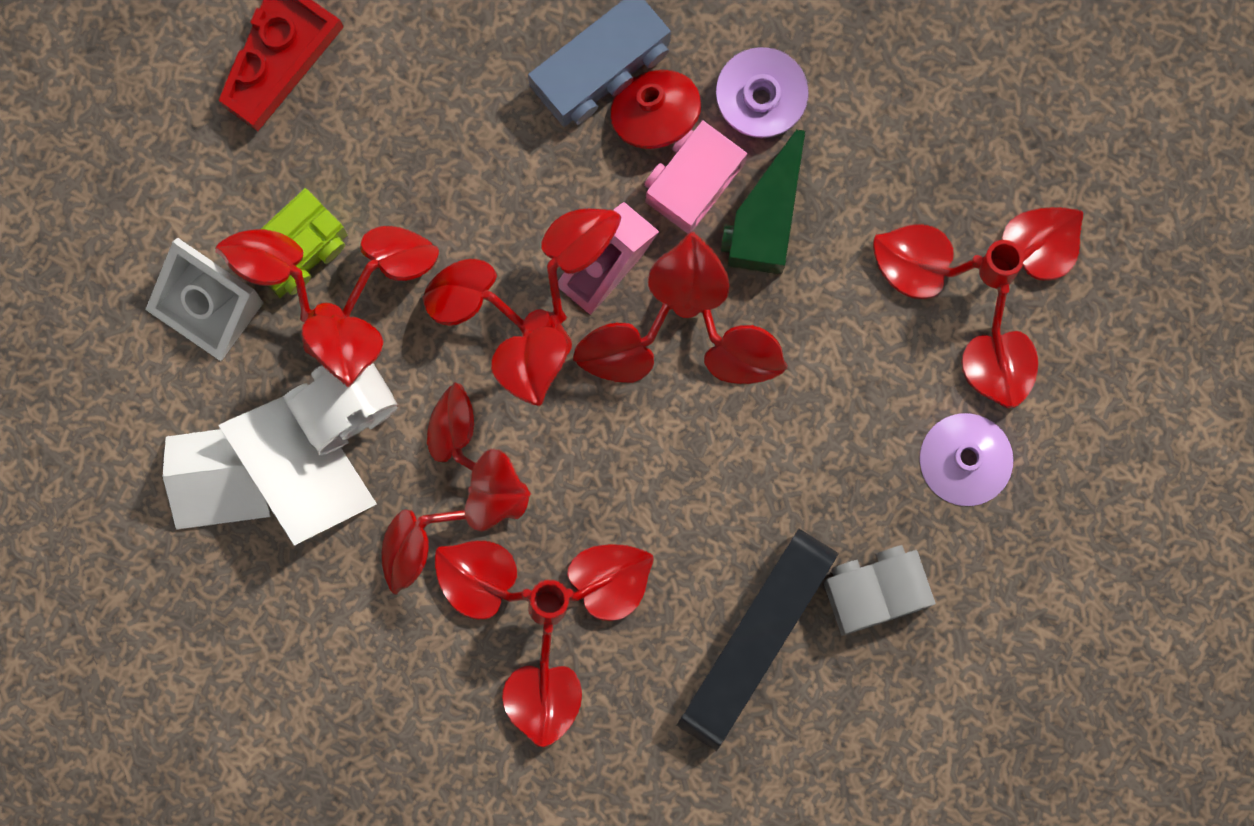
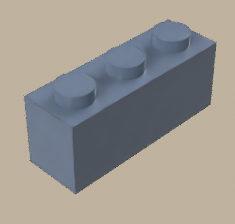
(600, 61)

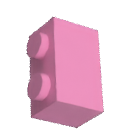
(694, 176)

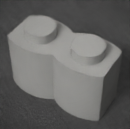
(878, 591)

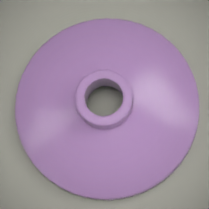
(767, 71)
(950, 476)

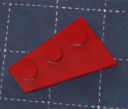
(276, 56)

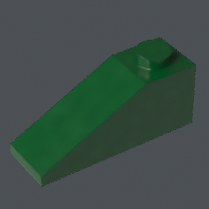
(765, 217)

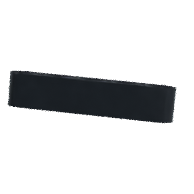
(757, 639)

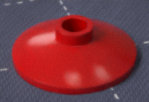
(656, 122)

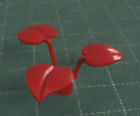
(1039, 240)
(689, 283)
(329, 334)
(530, 362)
(492, 496)
(608, 579)

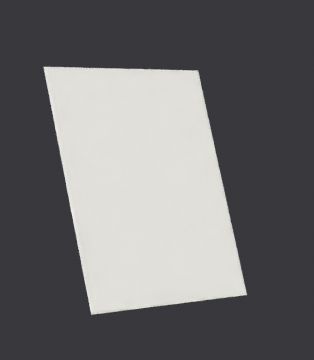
(298, 484)

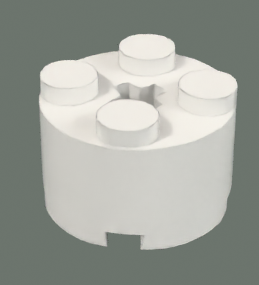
(335, 412)

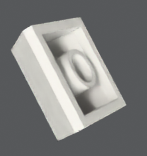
(202, 300)
(208, 482)

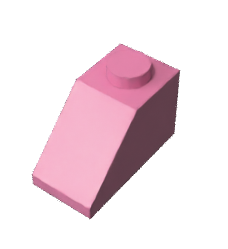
(625, 249)

